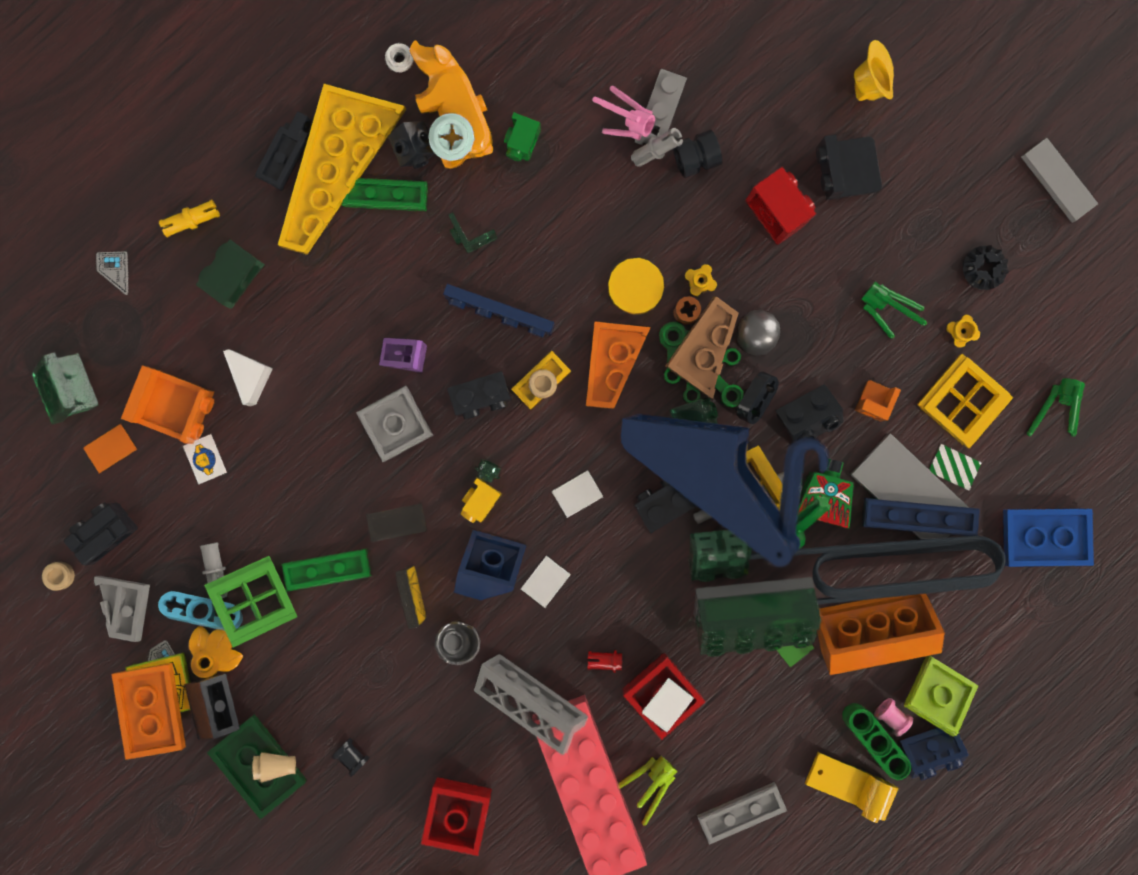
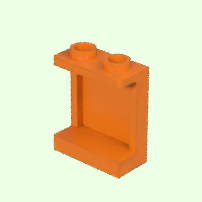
(168, 405)

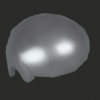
(758, 332)
(457, 643)

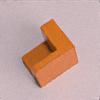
(877, 401)

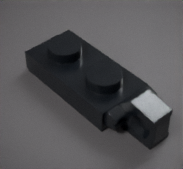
(284, 152)

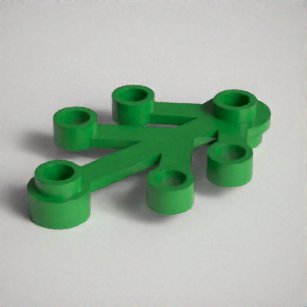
(720, 385)

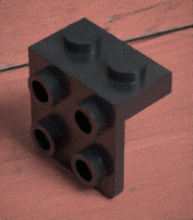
(848, 167)

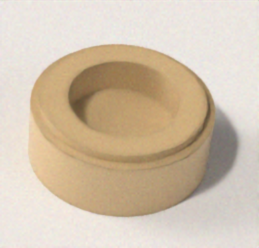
(542, 383)
(58, 576)

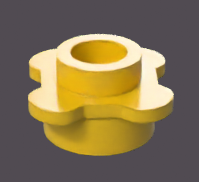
(697, 287)
(970, 327)

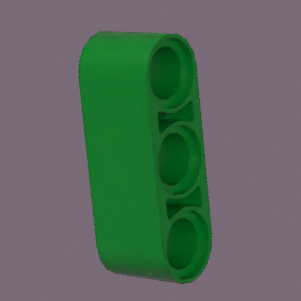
(885, 750)

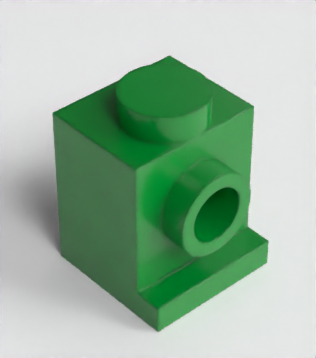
(522, 137)

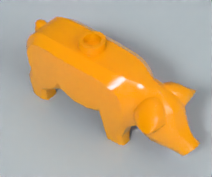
(451, 93)

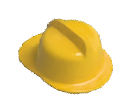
(875, 74)

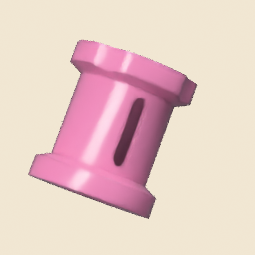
(893, 717)

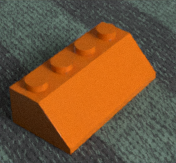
(878, 632)

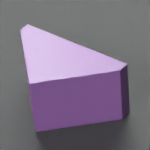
(403, 354)

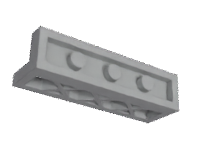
(530, 696)

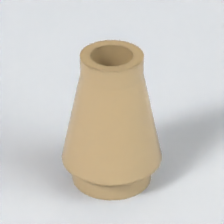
(272, 766)

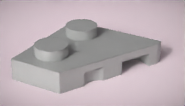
(123, 607)

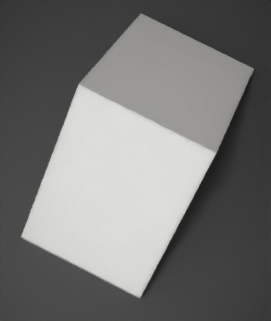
(248, 376)

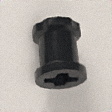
(350, 757)

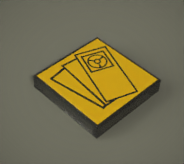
(410, 596)

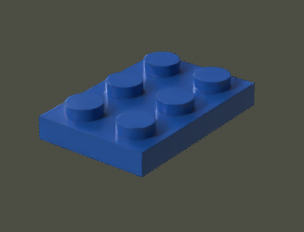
(1048, 537)

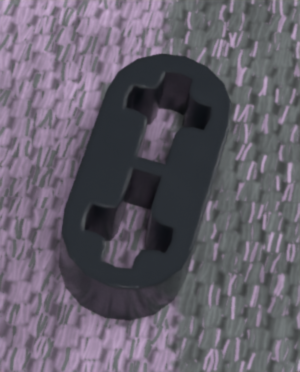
(757, 397)

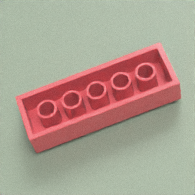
(593, 800)

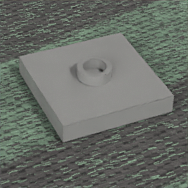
(394, 424)

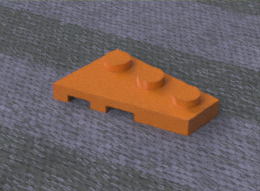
(612, 359)

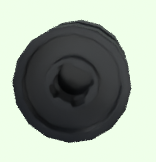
(701, 152)

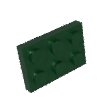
(235, 760)

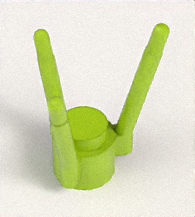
(662, 774)

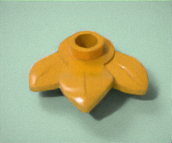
(215, 648)

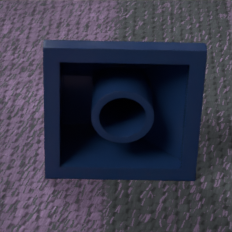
(488, 566)

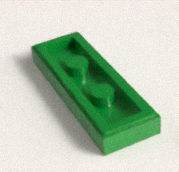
(387, 194)
(326, 569)

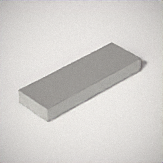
(1059, 180)
(742, 813)

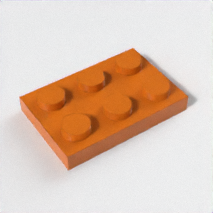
(148, 711)

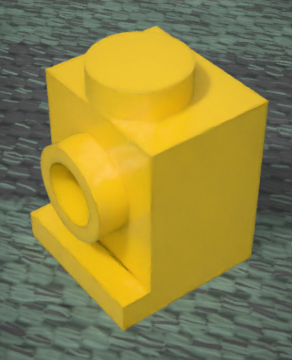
(479, 501)

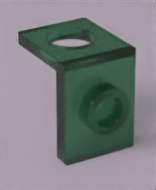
(474, 244)

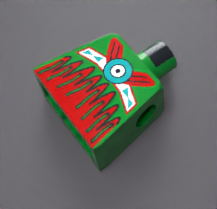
(835, 489)

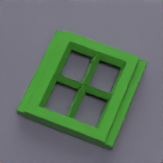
(262, 623)

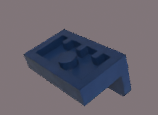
(933, 752)

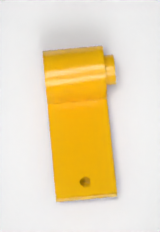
(852, 785)

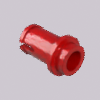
(607, 661)

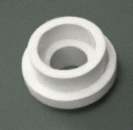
(396, 50)

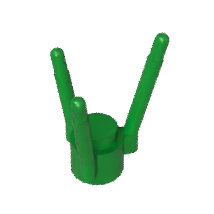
(878, 297)
(1070, 394)

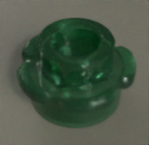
(488, 471)

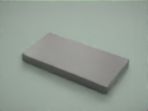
(897, 475)

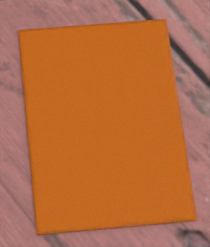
(109, 448)

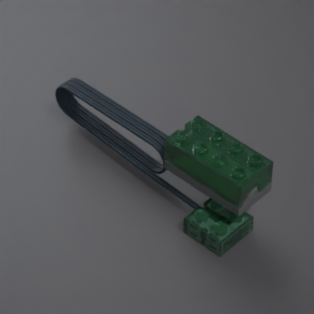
(787, 610)

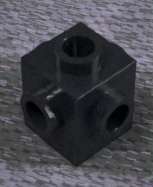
(411, 144)

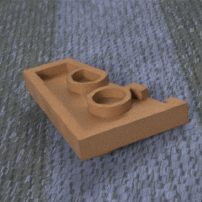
(703, 349)

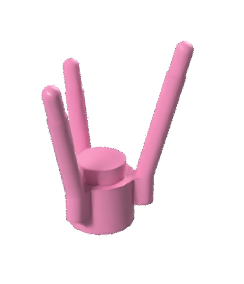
(639, 121)

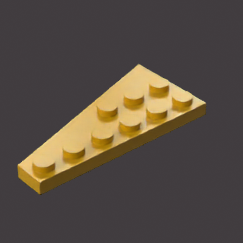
(338, 150)

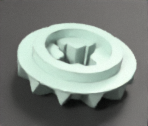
(443, 126)

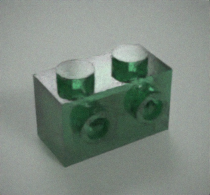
(229, 274)

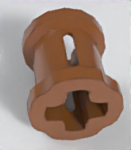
(690, 302)

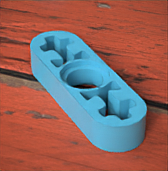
(182, 599)

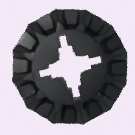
(981, 279)

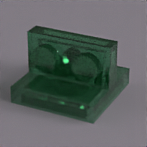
(63, 386)

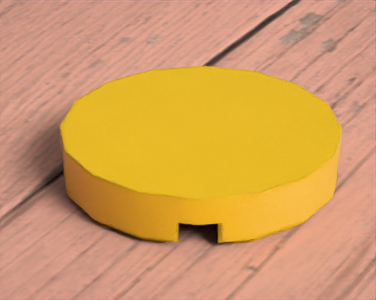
(636, 286)

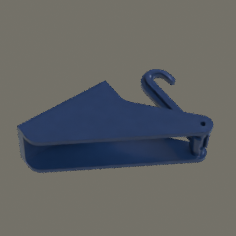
(712, 471)

